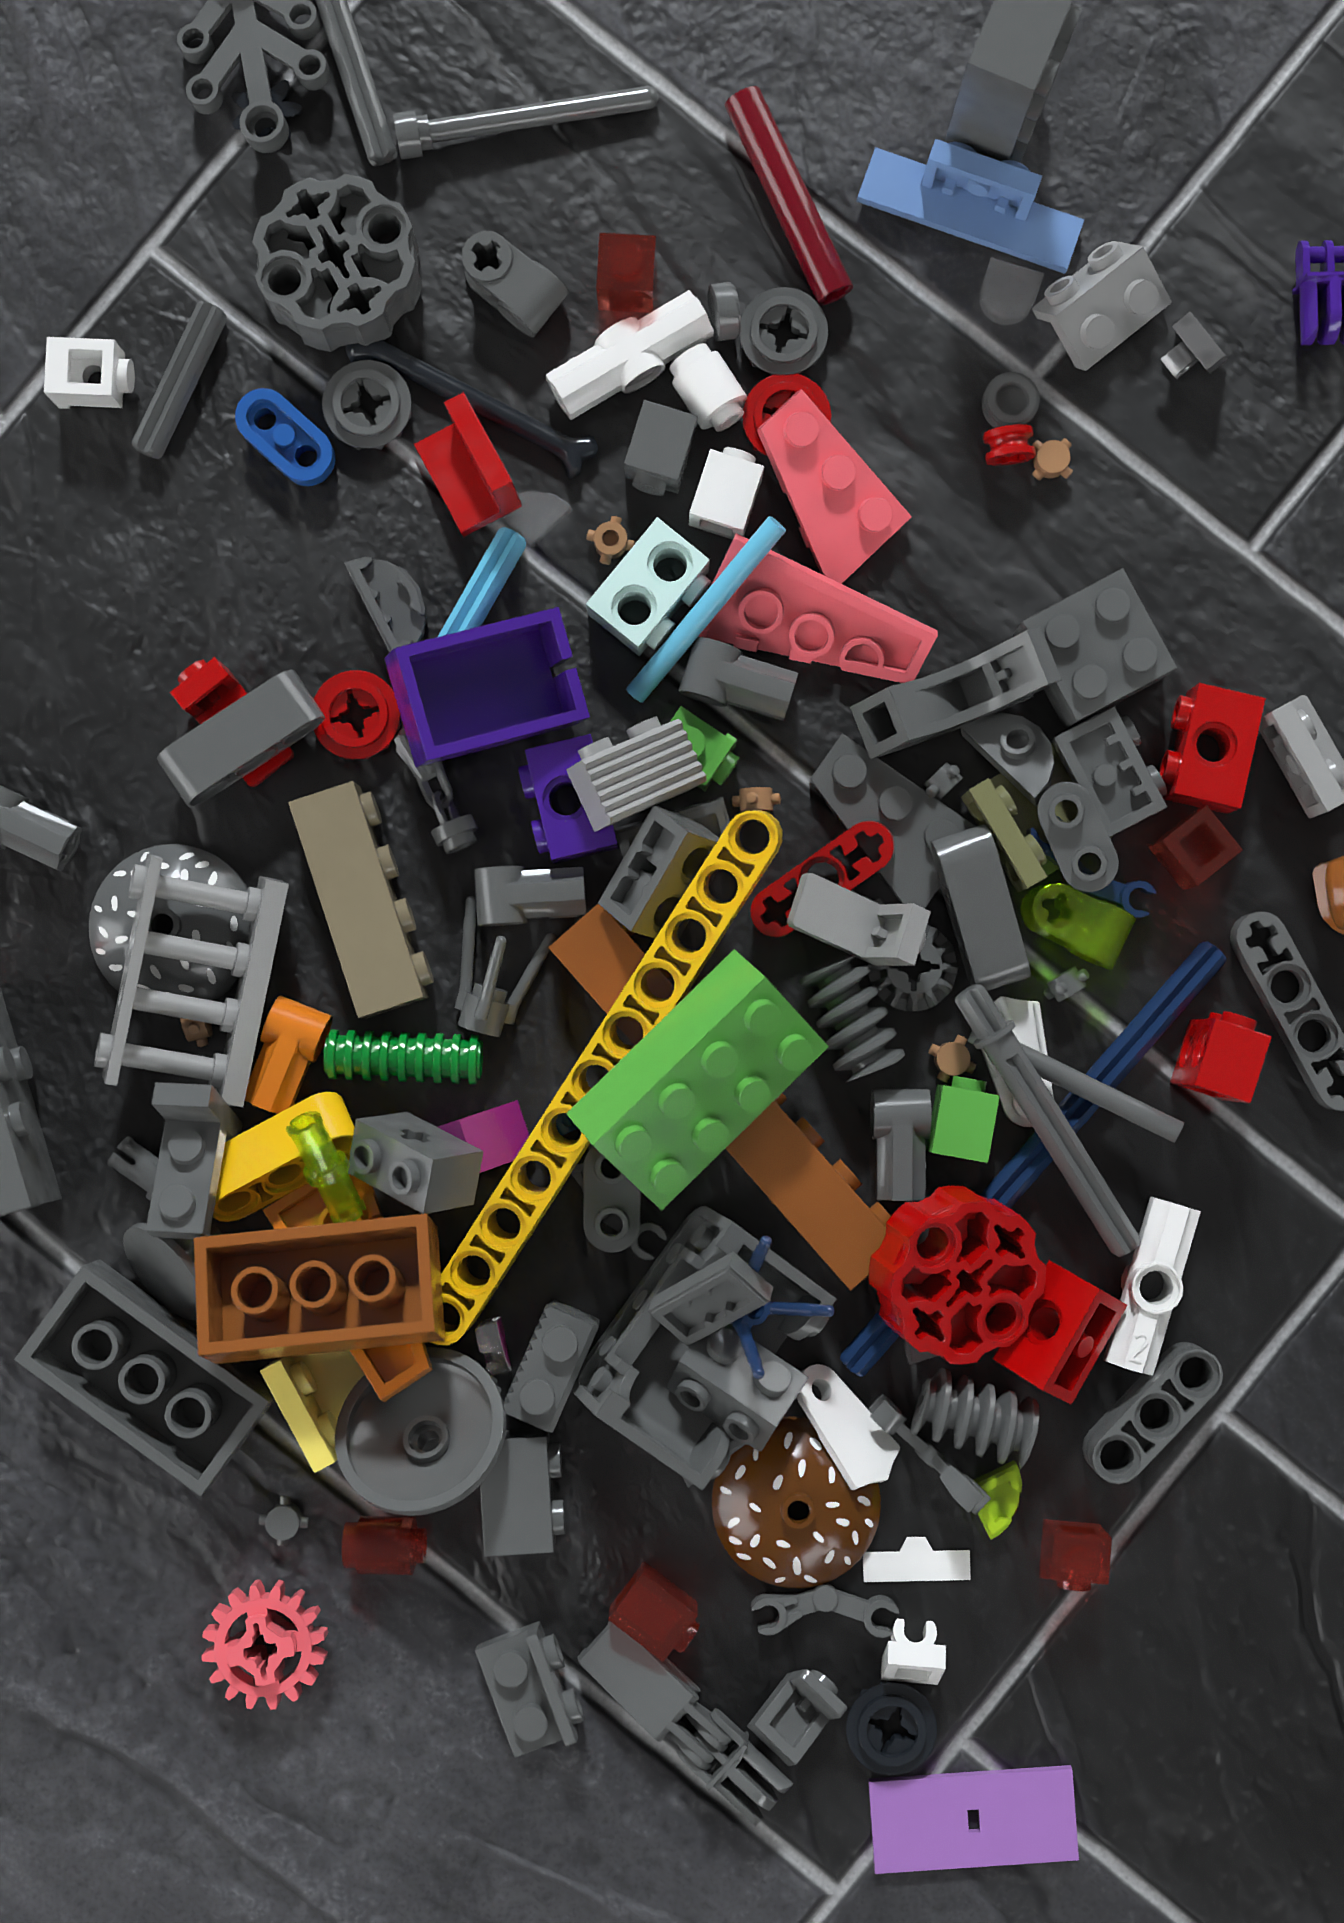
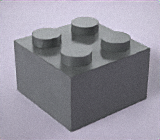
(1100, 647)

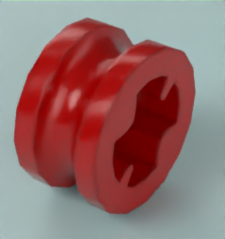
(1009, 445)

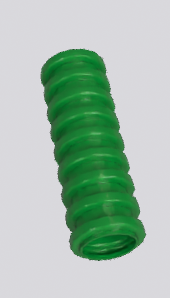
(403, 1056)

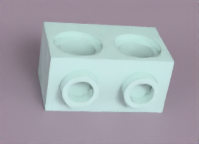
(637, 580)

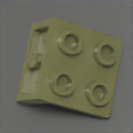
(1009, 816)

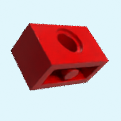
(1234, 723)
(1086, 1323)

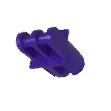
(1320, 293)

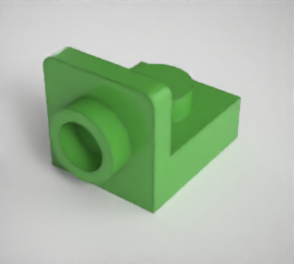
(711, 746)

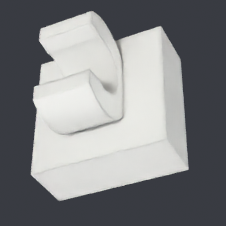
(913, 1661)

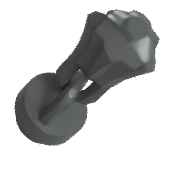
(451, 834)

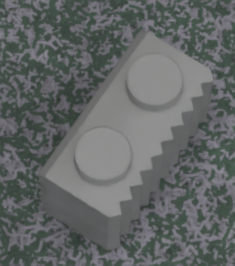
(635, 773)

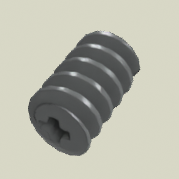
(852, 1018)
(977, 1415)

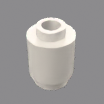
(708, 387)

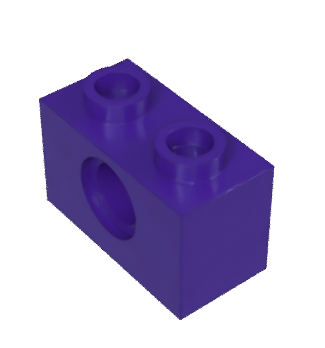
(561, 835)

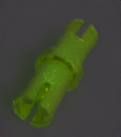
(326, 1167)

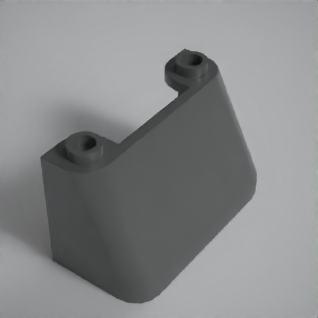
(636, 1355)

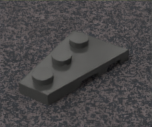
(871, 790)

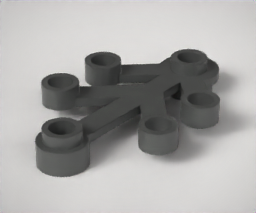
(248, 43)

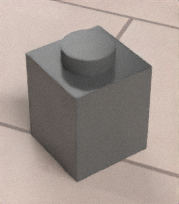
(660, 448)

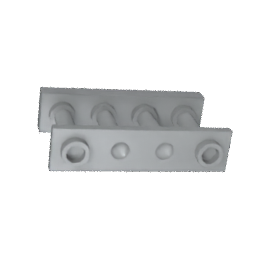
(237, 1016)

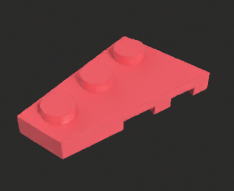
(833, 492)

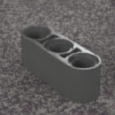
(240, 738)
(980, 908)
(1180, 1406)

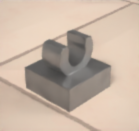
(1194, 347)

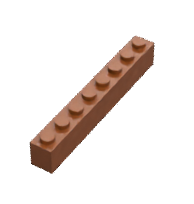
(772, 1149)

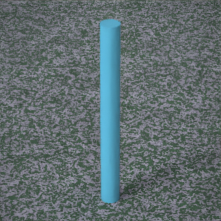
(706, 609)

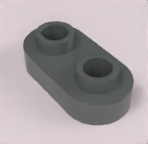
(1078, 836)
(607, 1196)

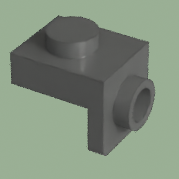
(797, 1714)

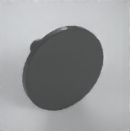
(165, 1268)

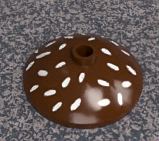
(753, 1503)

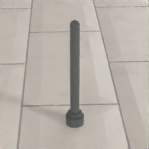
(418, 133)

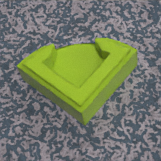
(1004, 1489)

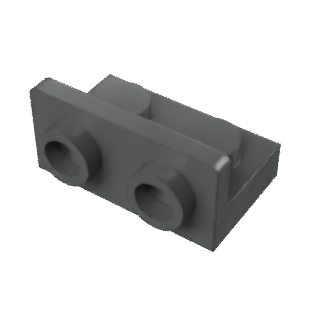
(1107, 764)
(529, 1689)

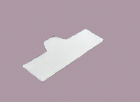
(916, 1563)

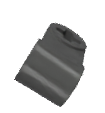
(520, 286)

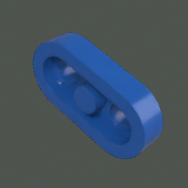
(287, 438)

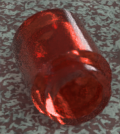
(384, 1545)

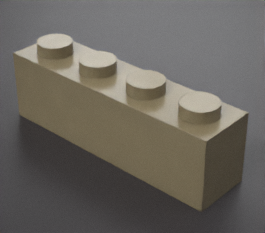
(359, 899)

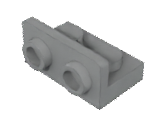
(1305, 755)

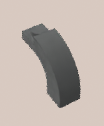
(956, 696)

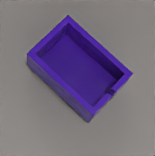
(485, 686)

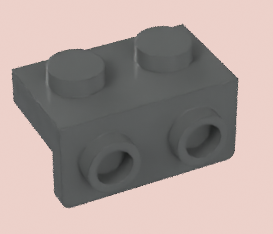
(720, 1384)

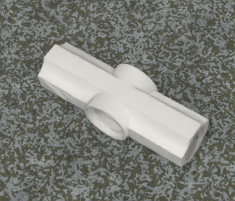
(630, 354)
(1163, 1248)

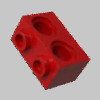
(1221, 1057)

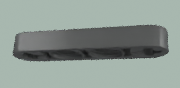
(1290, 1016)

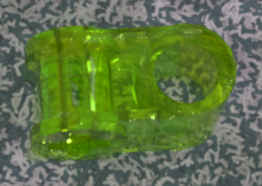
(1085, 925)

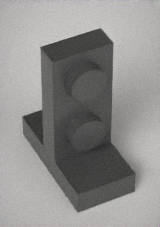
(189, 1158)

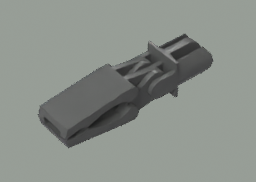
(658, 1699)

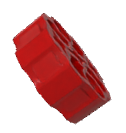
(957, 1274)

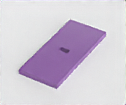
(1021, 1819)

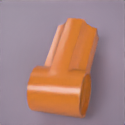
(291, 1041)

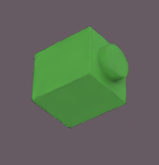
(963, 1120)

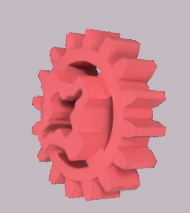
(242, 1651)

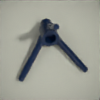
(759, 1315)

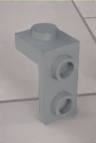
(857, 925)

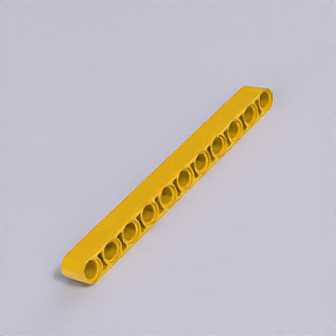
(605, 1049)

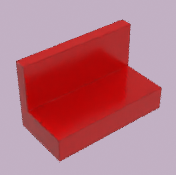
(468, 469)

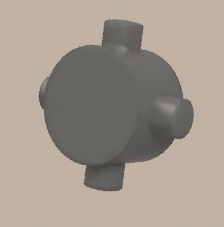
(942, 781)
(1066, 984)
(284, 1520)

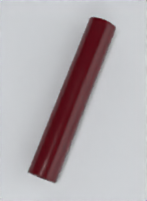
(788, 195)

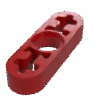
(849, 842)

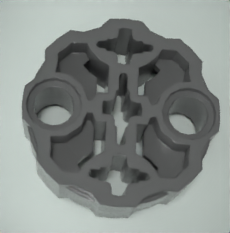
(364, 215)

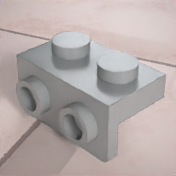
(1103, 302)

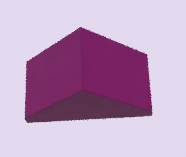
(495, 1131)

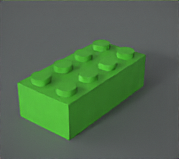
(697, 1080)

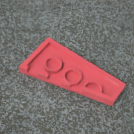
(818, 620)

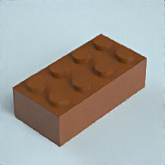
(318, 1289)

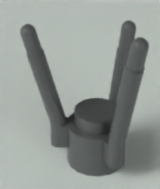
(485, 1006)

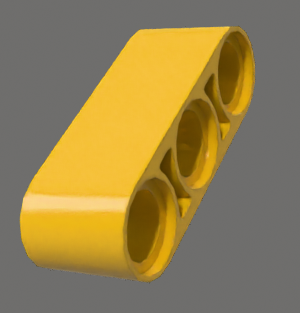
(265, 1162)

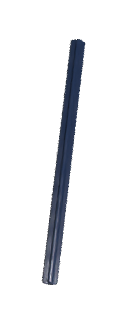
(1033, 1155)

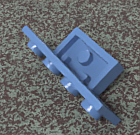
(973, 200)

